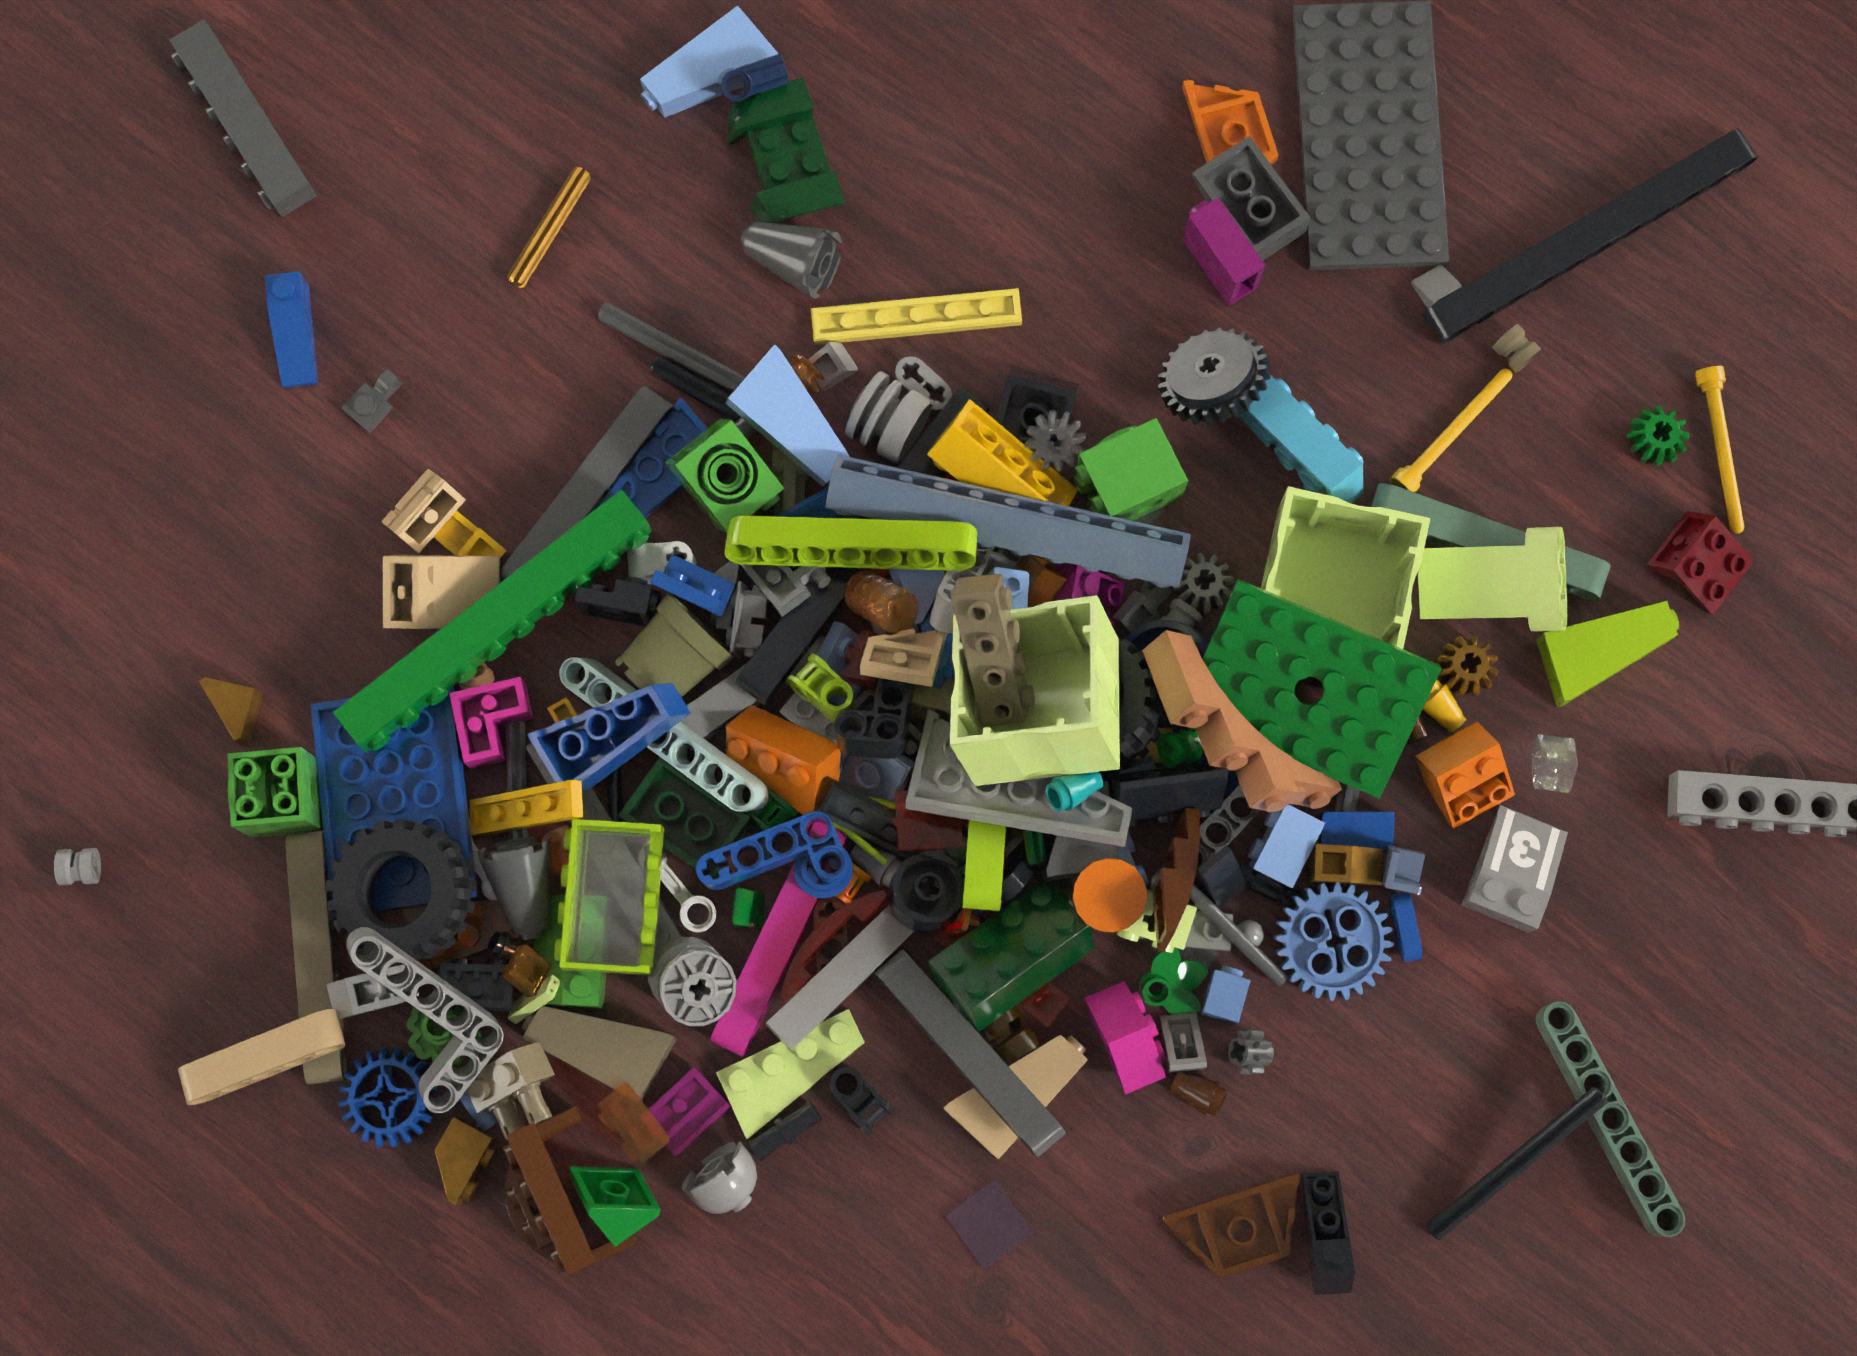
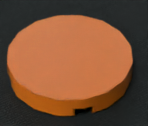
(1110, 895)

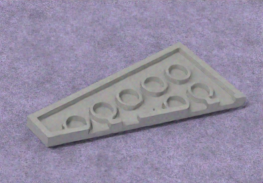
(945, 789)

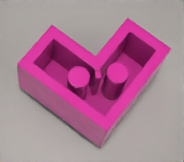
(481, 713)
(1127, 1036)

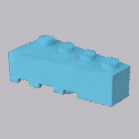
(1305, 443)

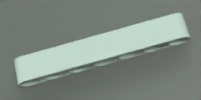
(677, 742)

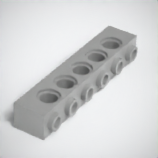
(1686, 802)

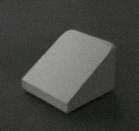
(1435, 285)
(833, 364)

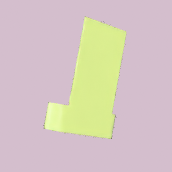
(1498, 581)

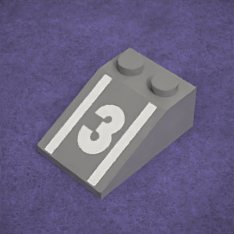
(1516, 870)

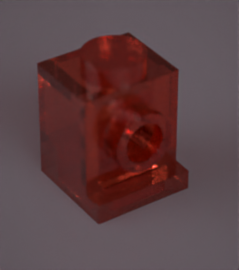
(853, 659)

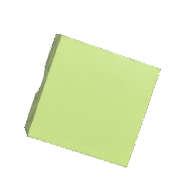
(1346, 561)
(1076, 693)

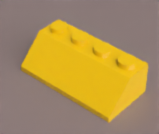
(989, 456)

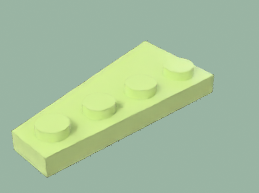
(776, 1076)

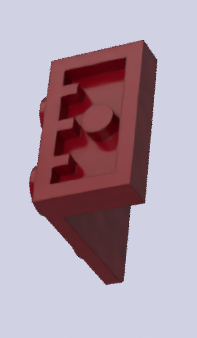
(1702, 558)

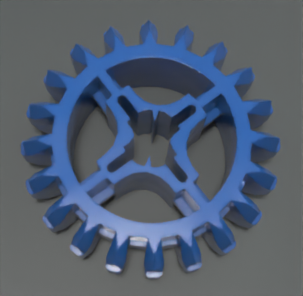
(389, 1113)

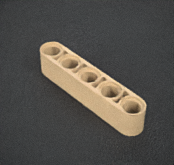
(261, 1057)

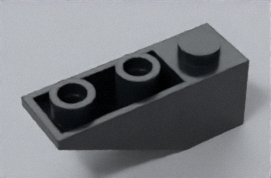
(1327, 1234)

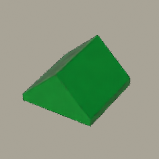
(615, 1199)

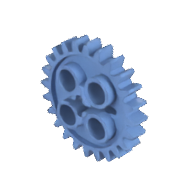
(1364, 932)

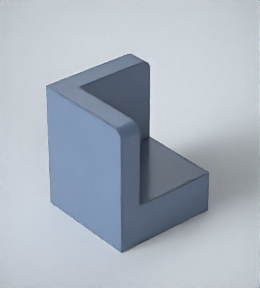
(1403, 869)

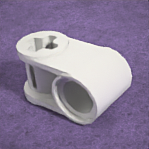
(655, 556)

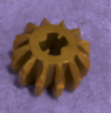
(1482, 670)

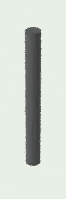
(1219, 919)

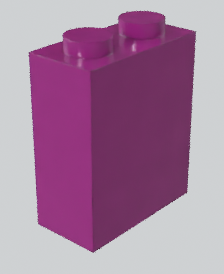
(1223, 251)

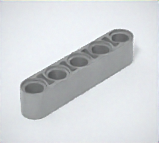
(726, 701)

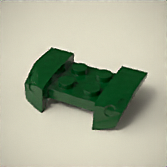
(785, 153)

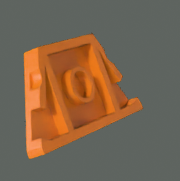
(1228, 117)

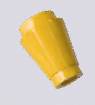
(1443, 707)

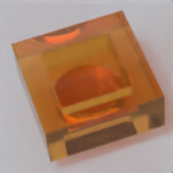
(526, 970)

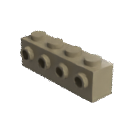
(992, 649)

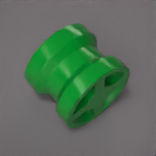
(1179, 748)

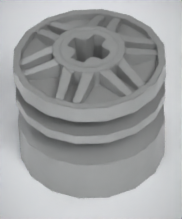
(884, 415)
(683, 964)

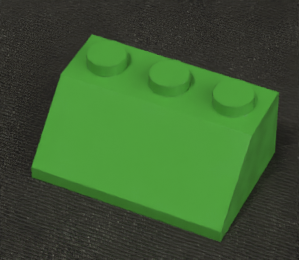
(576, 988)

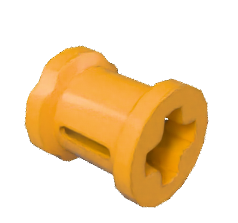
(854, 885)

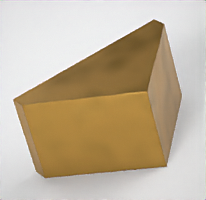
(235, 705)

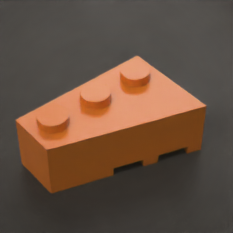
(784, 757)

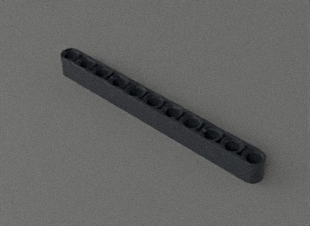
(1589, 236)
(806, 622)

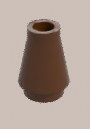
(1200, 1093)

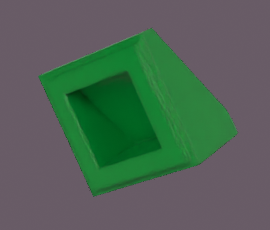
(748, 909)

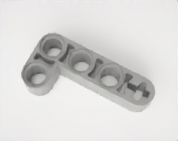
(986, 560)

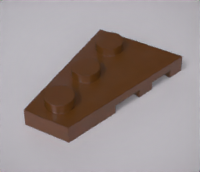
(483, 923)

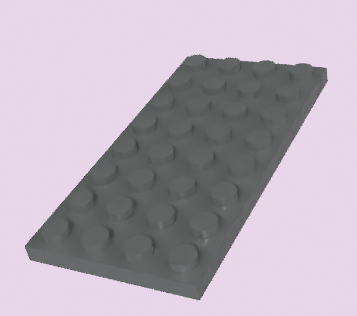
(1370, 135)

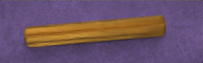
(548, 227)

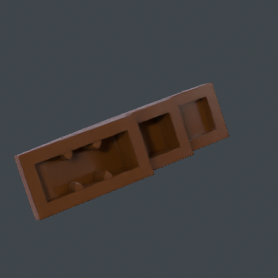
(1176, 880)

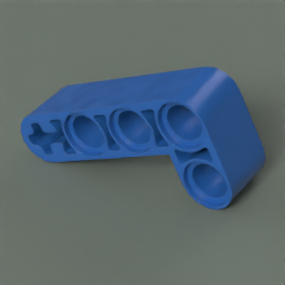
(770, 859)

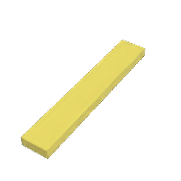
(916, 316)

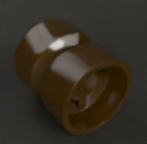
(1010, 1037)

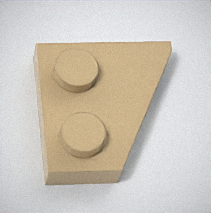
(904, 656)

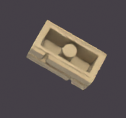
(423, 510)

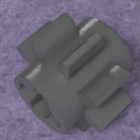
(1250, 1052)

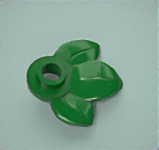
(1177, 981)

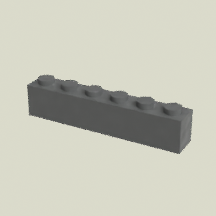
(243, 119)

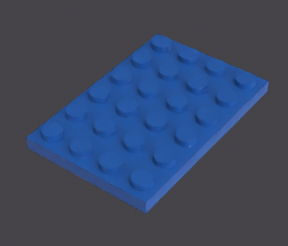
(409, 779)

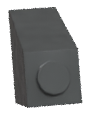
(1071, 855)

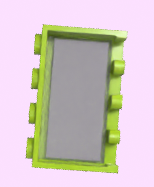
(610, 897)

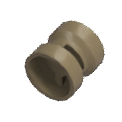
(1516, 348)

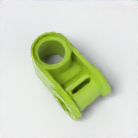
(818, 684)

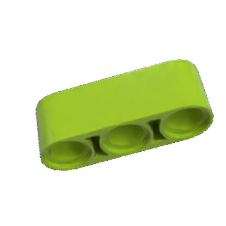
(984, 866)

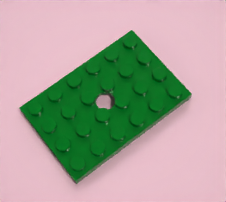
(1368, 685)

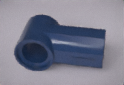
(756, 76)

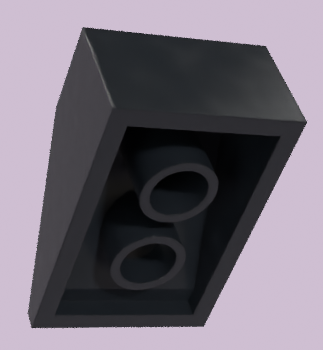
(1031, 395)

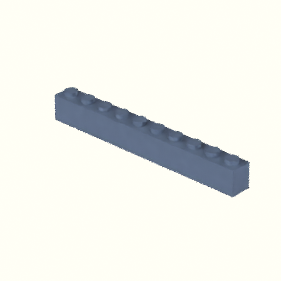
(1011, 521)

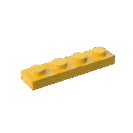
(526, 808)

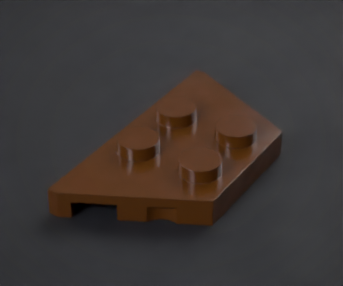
(1240, 1227)

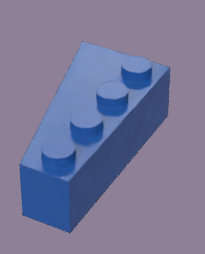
(608, 735)

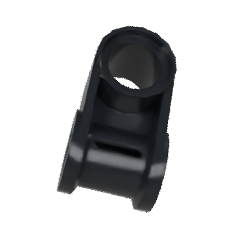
(861, 1101)

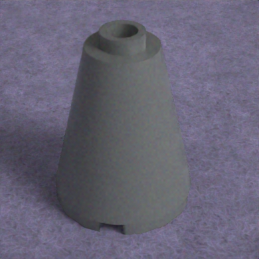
(795, 254)
(521, 882)

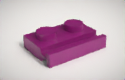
(688, 1110)

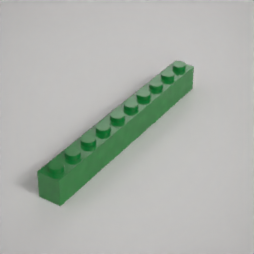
(493, 622)

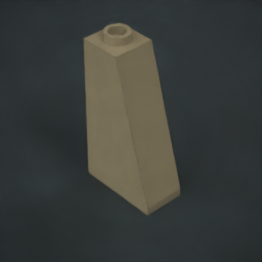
(601, 1047)

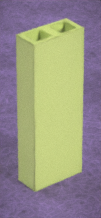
(527, 1005)

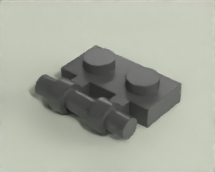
(783, 586)

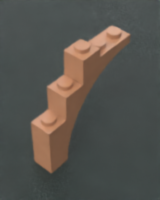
(1228, 739)

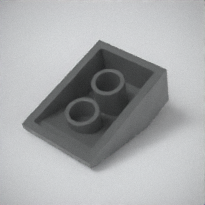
(1253, 197)

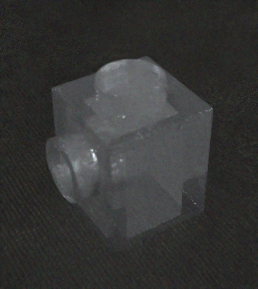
(1554, 763)

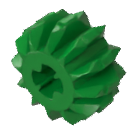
(1658, 449)

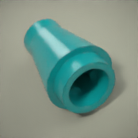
(1070, 790)

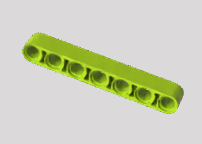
(851, 543)

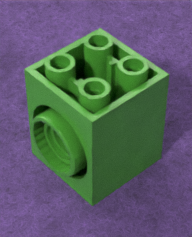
(1131, 473)
(748, 479)
(274, 792)

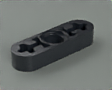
(1019, 872)

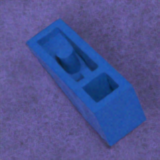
(292, 328)

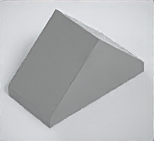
(1182, 1043)

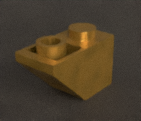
(1345, 864)
(460, 1158)

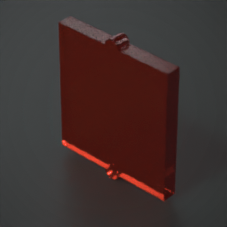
(924, 830)

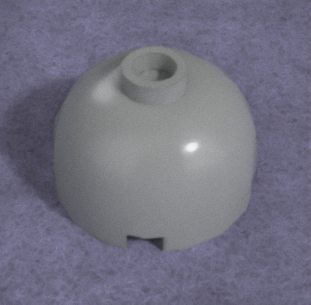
(724, 1180)

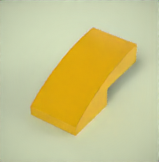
(465, 539)

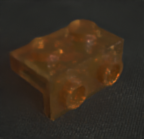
(634, 1122)

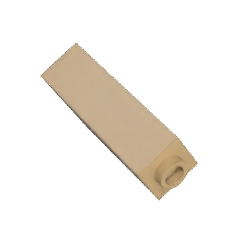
(1043, 1073)

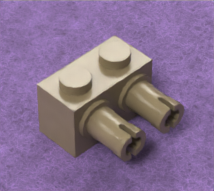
(513, 1076)

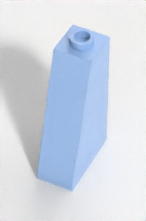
(694, 70)
(787, 416)

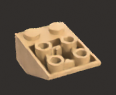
(434, 588)

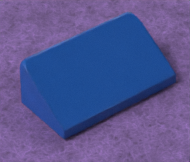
(1358, 829)

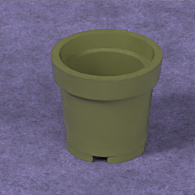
(674, 649)

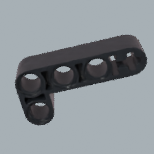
(878, 722)

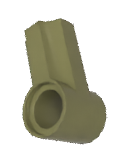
(791, 478)

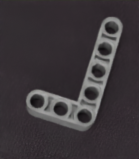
(435, 1007)

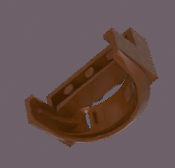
(534, 1177)

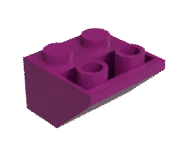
(1089, 583)

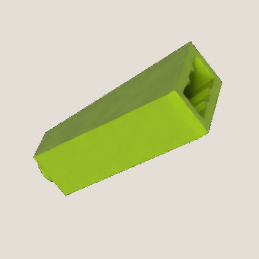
(1602, 647)

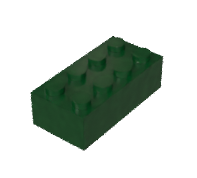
(1011, 955)

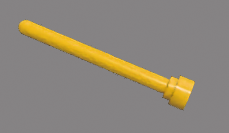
(1711, 382)
(1410, 476)

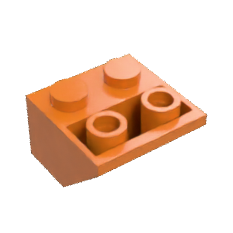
(1466, 774)

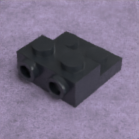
(629, 603)

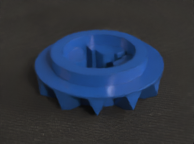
(809, 881)

